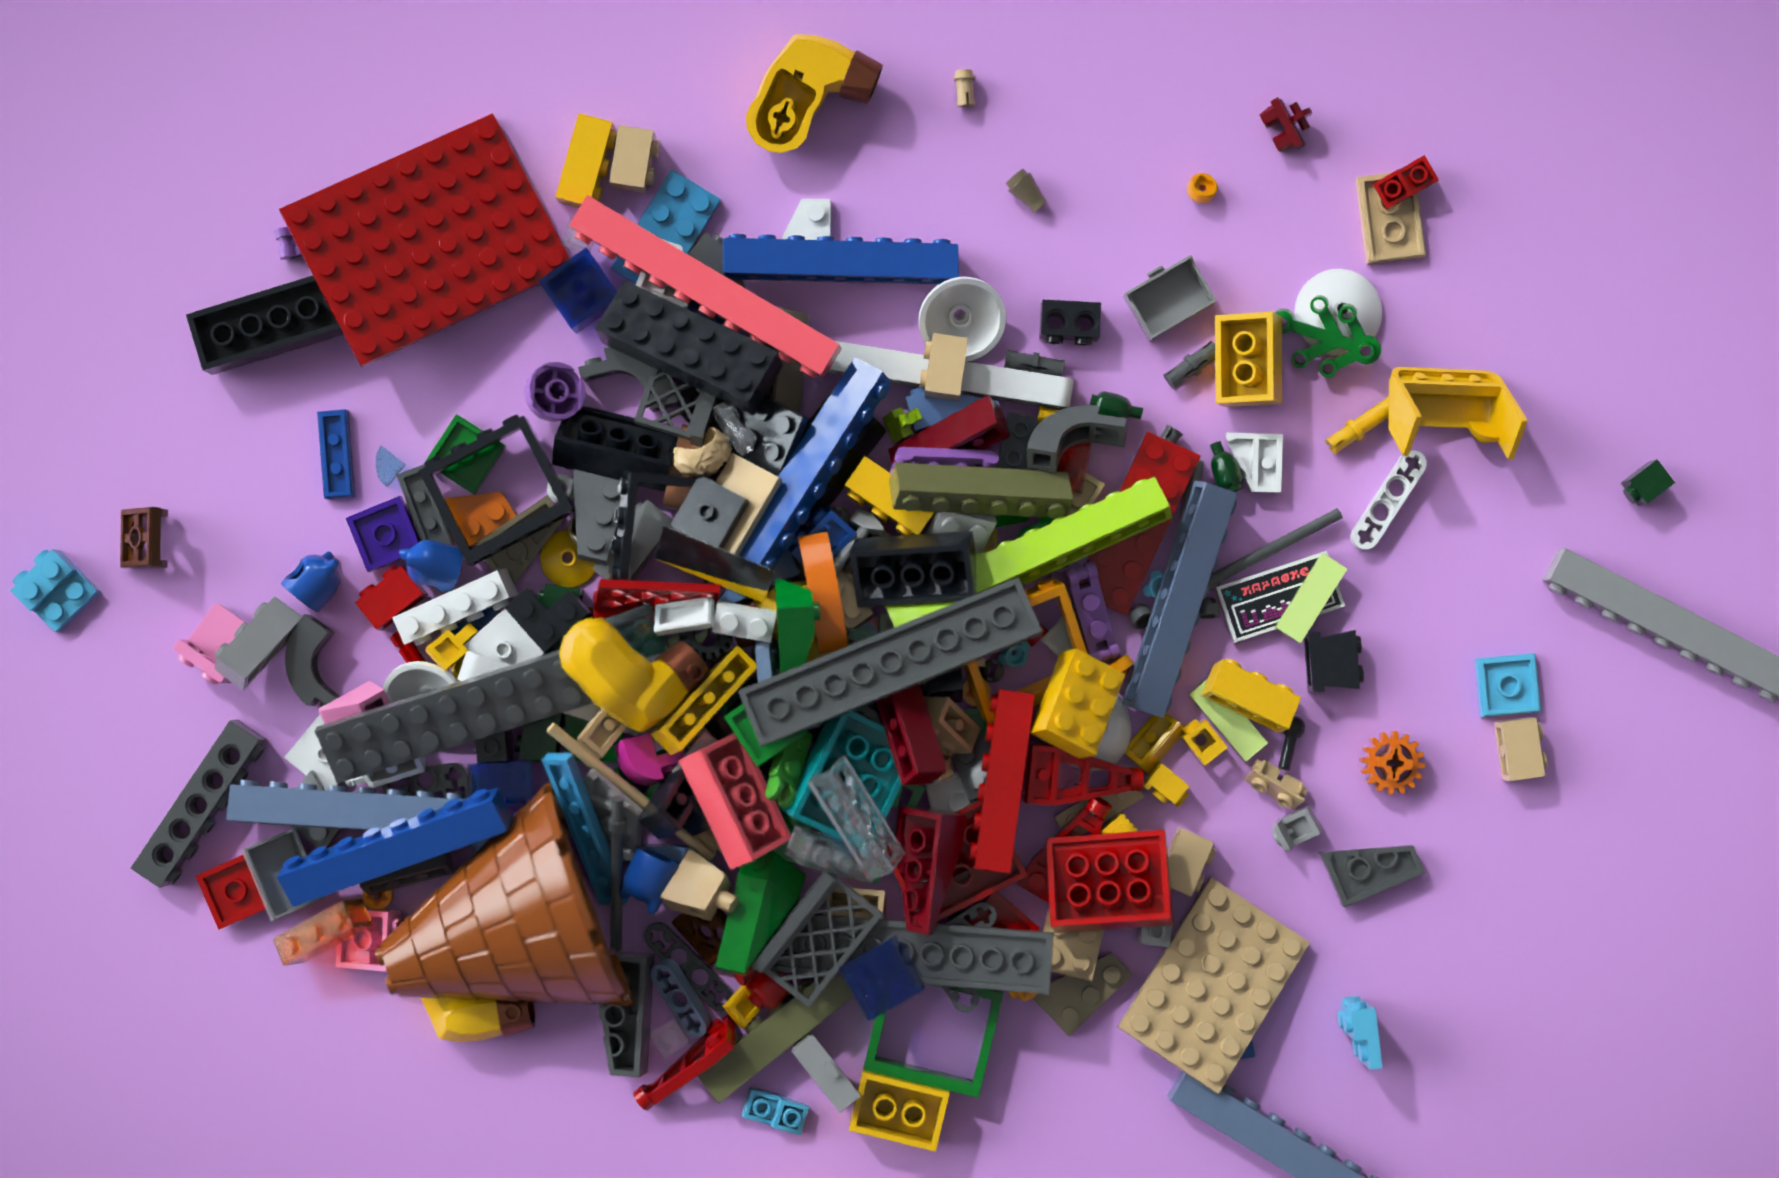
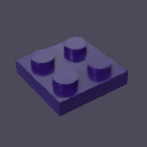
(382, 533)

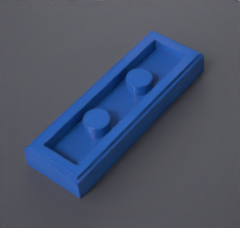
(336, 454)

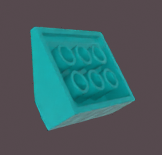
(869, 755)

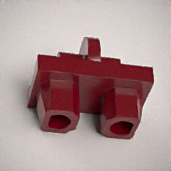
(1291, 136)

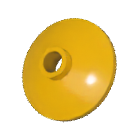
(558, 571)

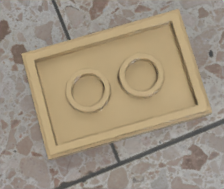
(1389, 233)
(754, 485)

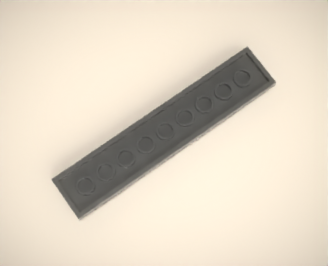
(889, 662)
(449, 716)
(948, 957)

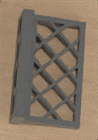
(699, 420)
(796, 922)

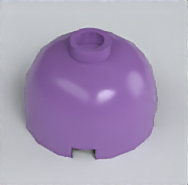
(554, 392)

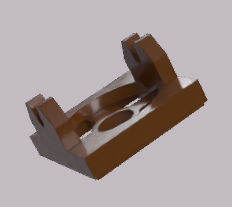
(130, 551)
(697, 938)

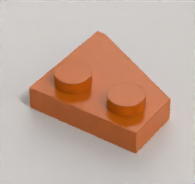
(480, 514)

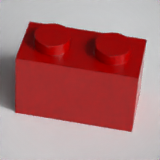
(390, 597)

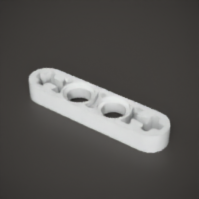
(1391, 502)

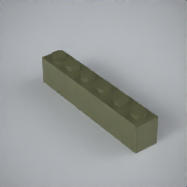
(980, 490)
(773, 1036)

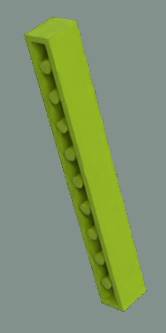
(1060, 542)

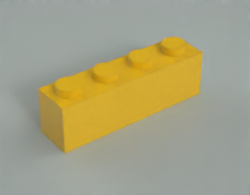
(704, 701)

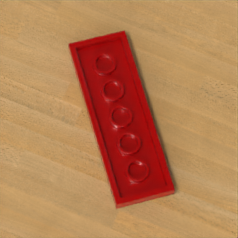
(1125, 564)

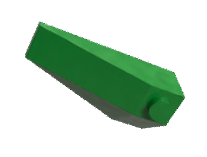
(795, 623)
(765, 895)

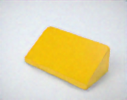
(1154, 741)

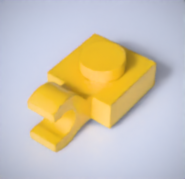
(450, 648)

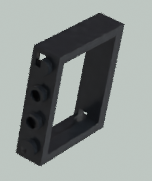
(625, 515)
(518, 532)

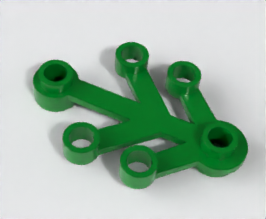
(1331, 338)

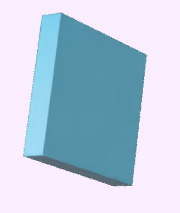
(1507, 685)

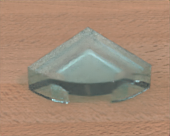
(387, 466)

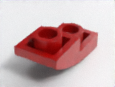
(1405, 182)

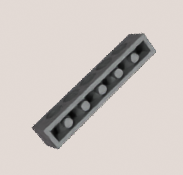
(151, 860)

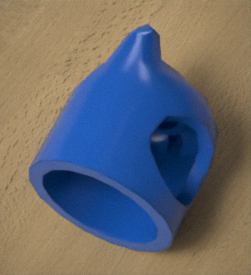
(433, 564)
(314, 580)
(648, 877)

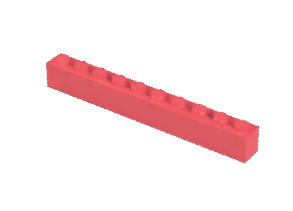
(705, 287)

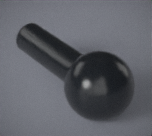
(1295, 731)

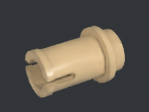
(964, 87)

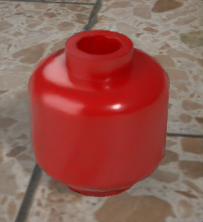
(765, 991)

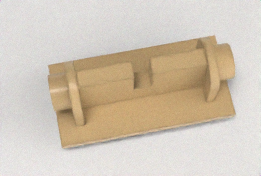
(1287, 792)

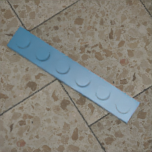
(581, 822)

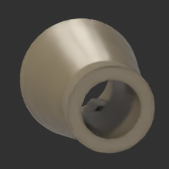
(1026, 190)

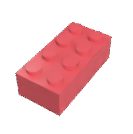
(735, 801)

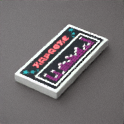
(1258, 601)

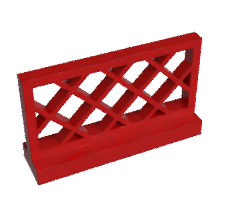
(623, 595)

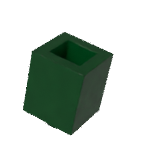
(1646, 483)

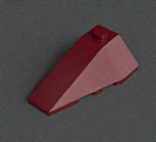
(931, 850)

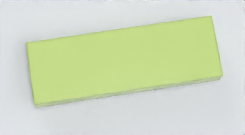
(1311, 598)
(1233, 726)

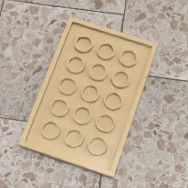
(1213, 985)

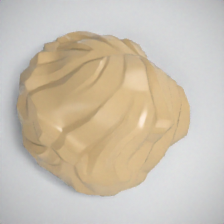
(704, 460)

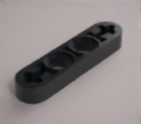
(693, 962)

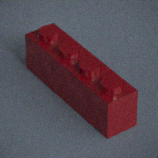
(970, 428)
(912, 737)

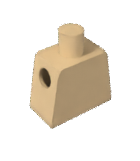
(698, 888)

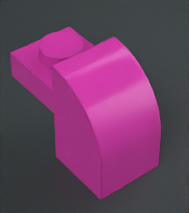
(640, 762)

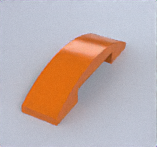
(823, 583)

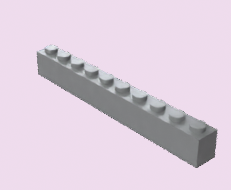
(1665, 622)

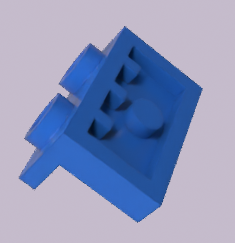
(828, 521)

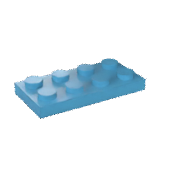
(676, 215)

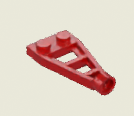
(1044, 770)
(1037, 869)
(715, 1045)

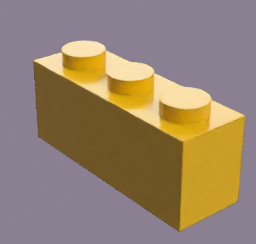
(586, 160)
(1251, 695)

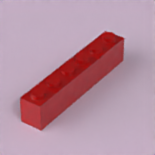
(1003, 780)

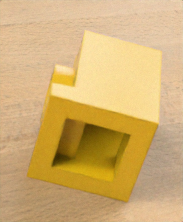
(1211, 748)
(1166, 785)

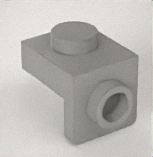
(1296, 828)

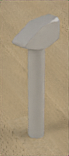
(866, 524)

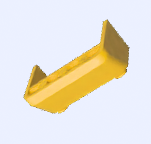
(1455, 400)

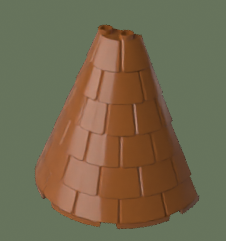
(510, 924)

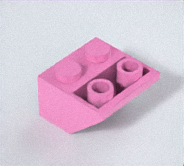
(356, 701)

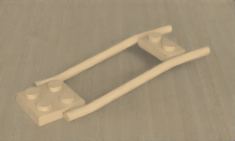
(595, 742)

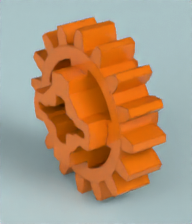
(1394, 751)

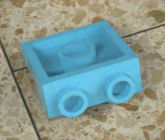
(54, 589)
(1360, 1023)

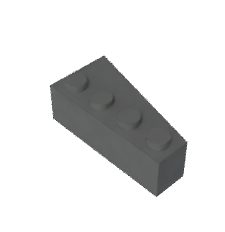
(629, 1027)

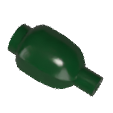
(1115, 405)
(1225, 468)

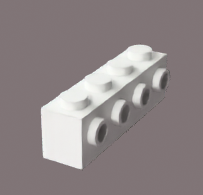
(459, 604)

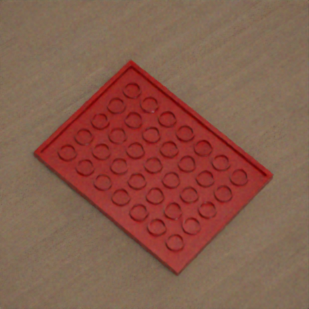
(425, 239)

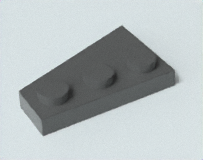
(594, 515)
(1368, 871)

